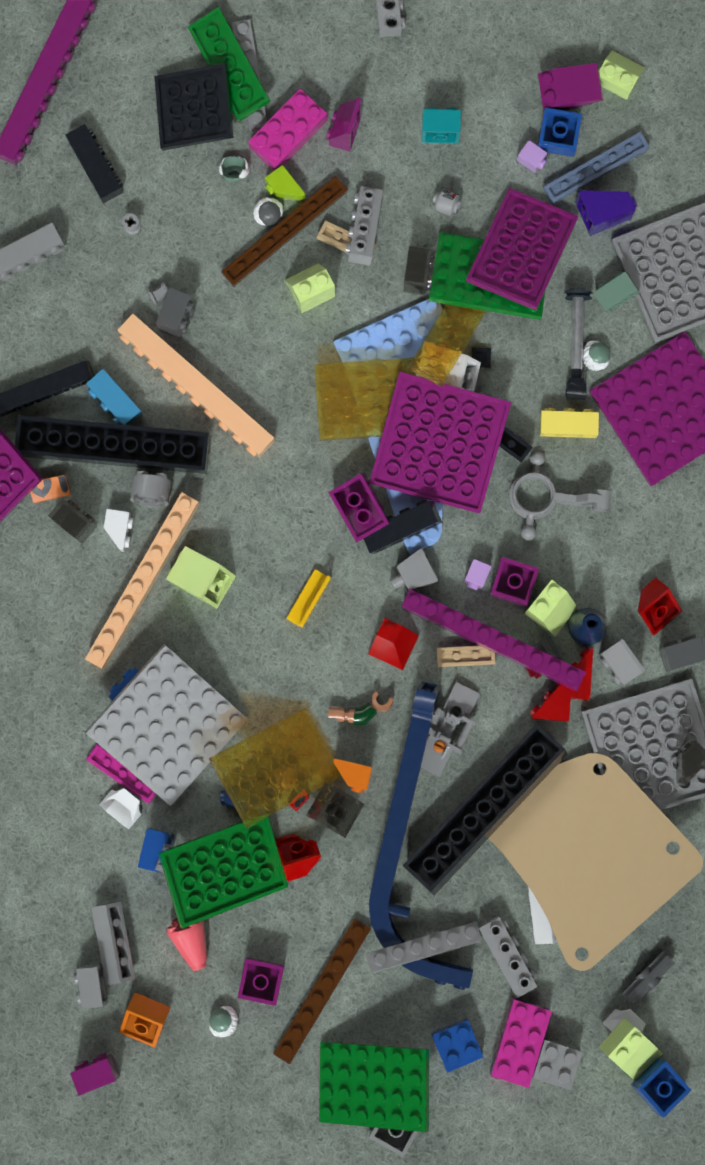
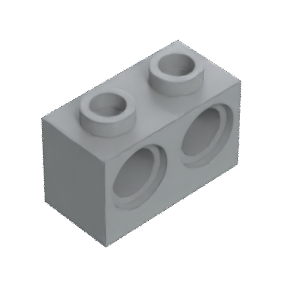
(387, 15)

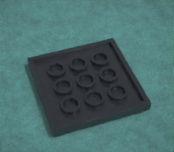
(193, 106)

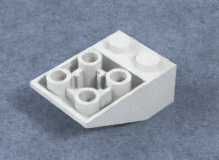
(464, 373)

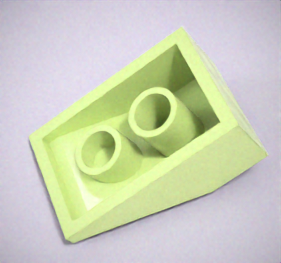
(630, 1049)

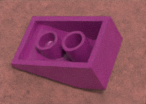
(570, 87)
(345, 125)
(359, 507)

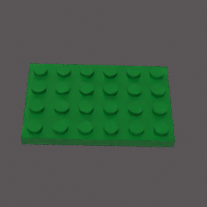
(449, 286)
(222, 871)
(374, 1086)

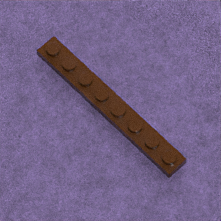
(284, 231)
(322, 991)

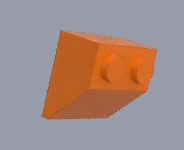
(354, 774)
(144, 1019)

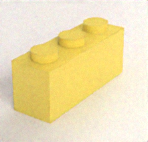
(569, 423)

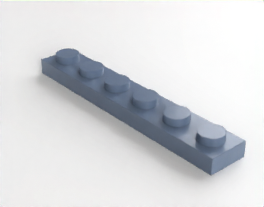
(596, 168)

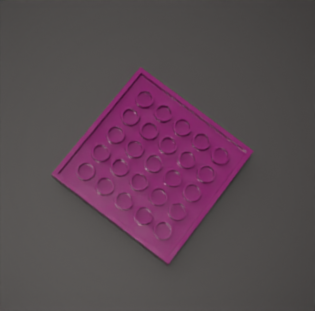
(658, 408)
(440, 442)

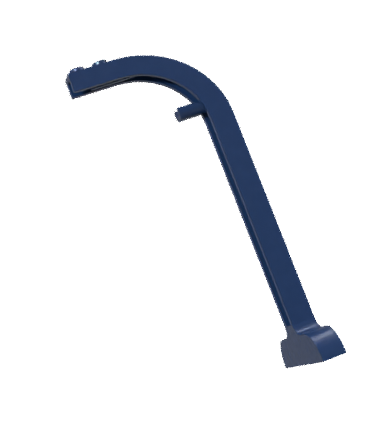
(379, 902)

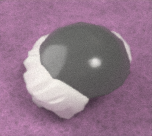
(268, 211)

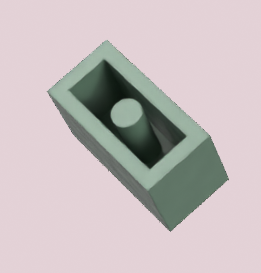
(616, 292)

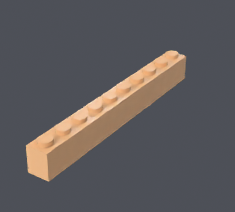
(196, 385)
(142, 581)

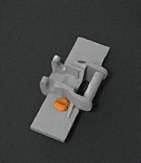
(442, 726)

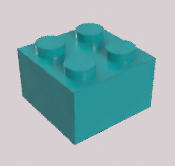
(441, 125)

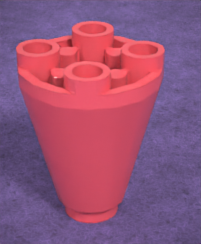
(190, 943)

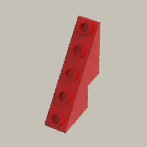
(557, 703)

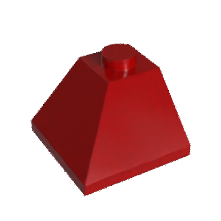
(657, 606)
(393, 644)

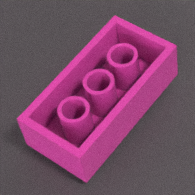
(288, 130)
(520, 1042)

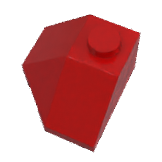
(297, 856)

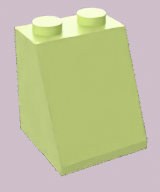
(311, 287)
(201, 577)
(552, 608)

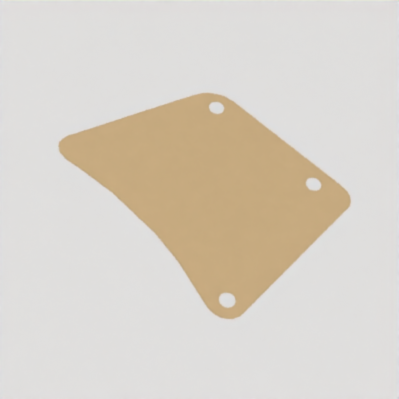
(595, 855)

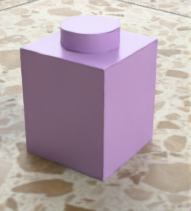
(532, 157)
(477, 575)

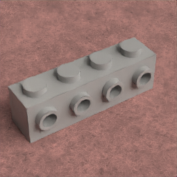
(365, 225)
(29, 250)
(113, 943)
(507, 956)

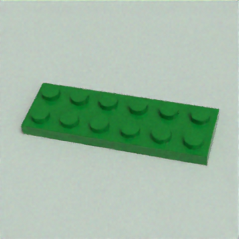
(220, 46)

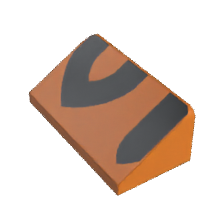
(51, 489)

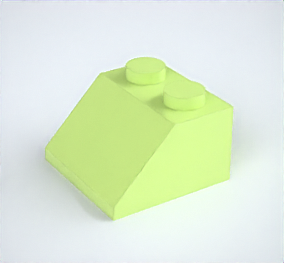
(619, 74)

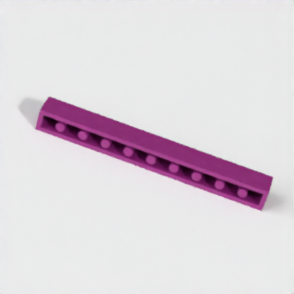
(43, 79)
(493, 640)

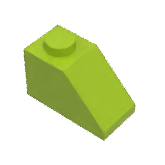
(283, 185)

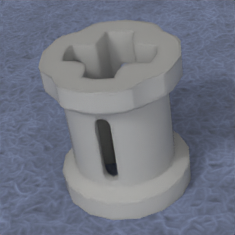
(135, 228)
(158, 293)

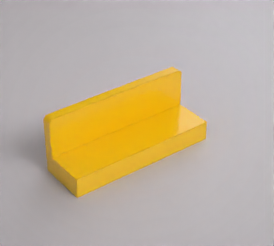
(309, 598)

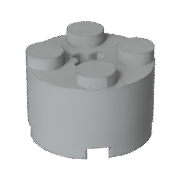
(150, 489)

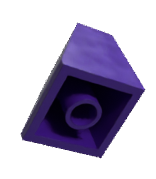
(604, 209)

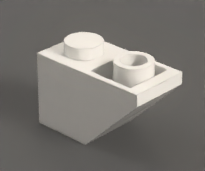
(117, 526)

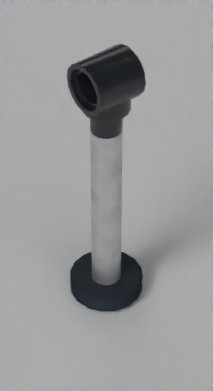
(576, 385)

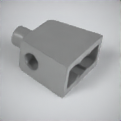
(414, 572)

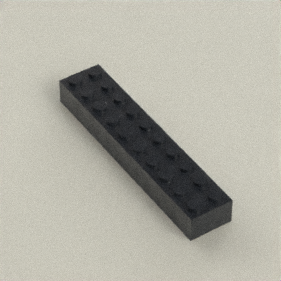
(112, 444)
(485, 809)

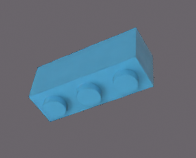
(113, 399)

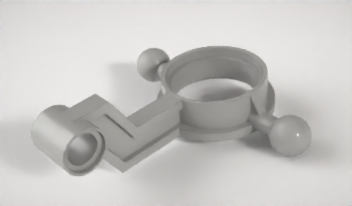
(600, 499)

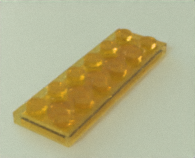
(446, 343)

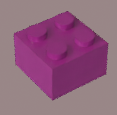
(514, 582)
(261, 981)
(94, 1074)

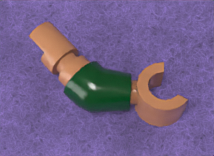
(361, 715)

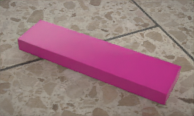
(108, 764)

